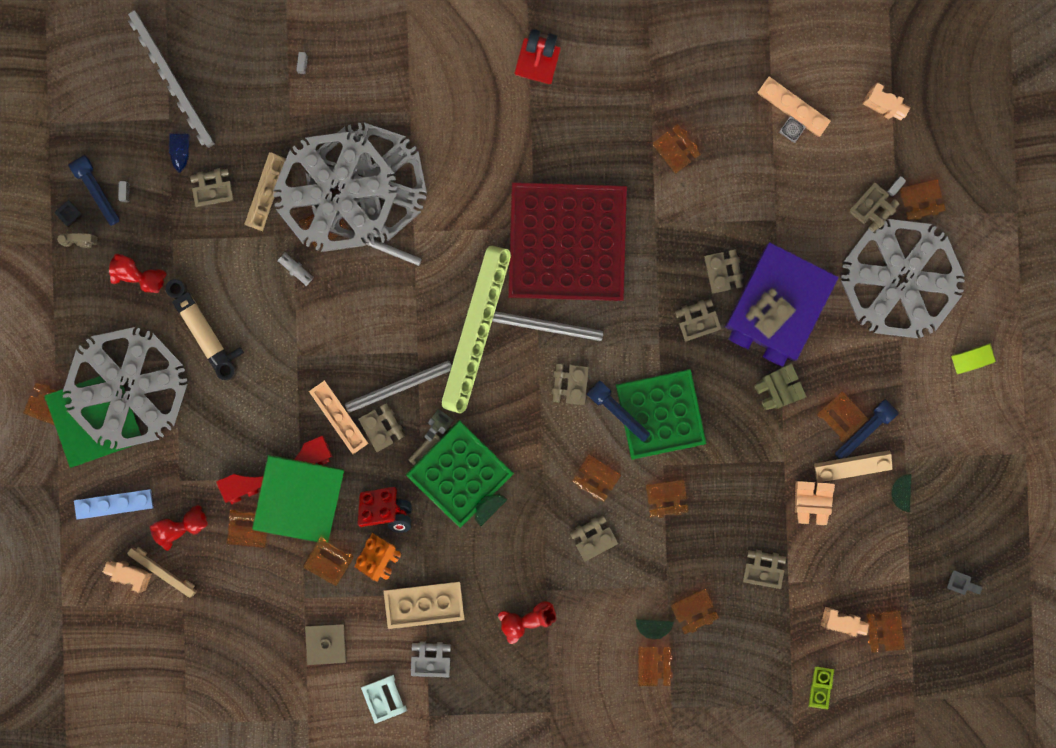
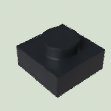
(68, 213)

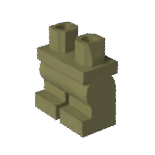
(778, 389)

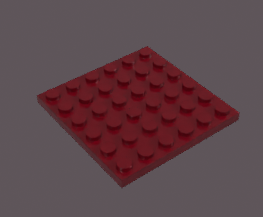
(567, 242)

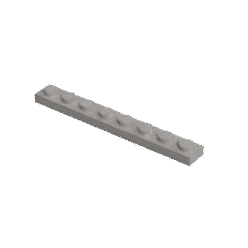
(166, 73)

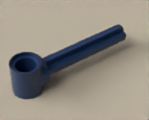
(83, 170)
(602, 395)
(883, 413)

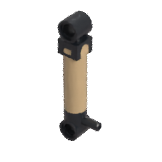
(201, 330)

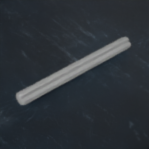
(548, 326)
(398, 386)

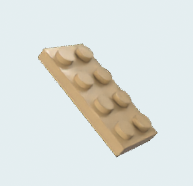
(424, 605)

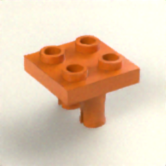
(375, 558)

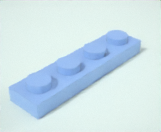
(113, 504)

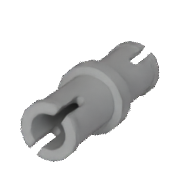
(295, 269)

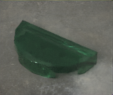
(902, 492)
(488, 507)
(654, 628)

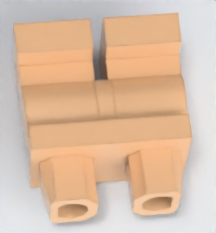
(886, 103)
(809, 503)
(125, 574)
(843, 623)

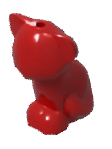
(124, 269)
(167, 531)
(514, 626)

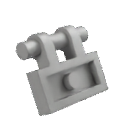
(430, 666)

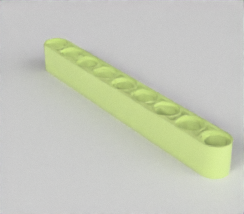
(476, 329)

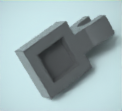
(438, 422)
(961, 583)

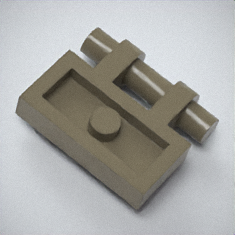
(214, 193)
(870, 203)
(82, 240)
(718, 274)
(774, 318)
(698, 326)
(576, 386)
(376, 430)
(597, 543)
(764, 575)

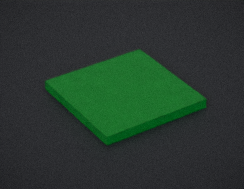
(666, 409)
(76, 442)
(459, 473)
(297, 499)

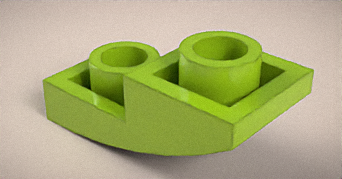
(973, 358)
(821, 688)

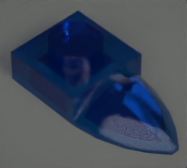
(179, 150)

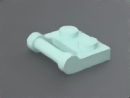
(378, 702)

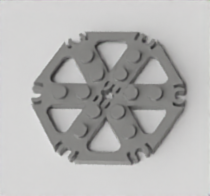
(395, 159)
(352, 190)
(910, 294)
(137, 400)

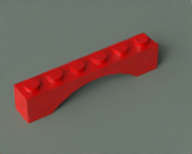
(237, 485)

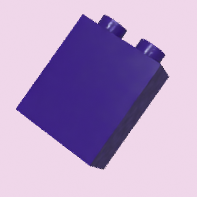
(795, 281)

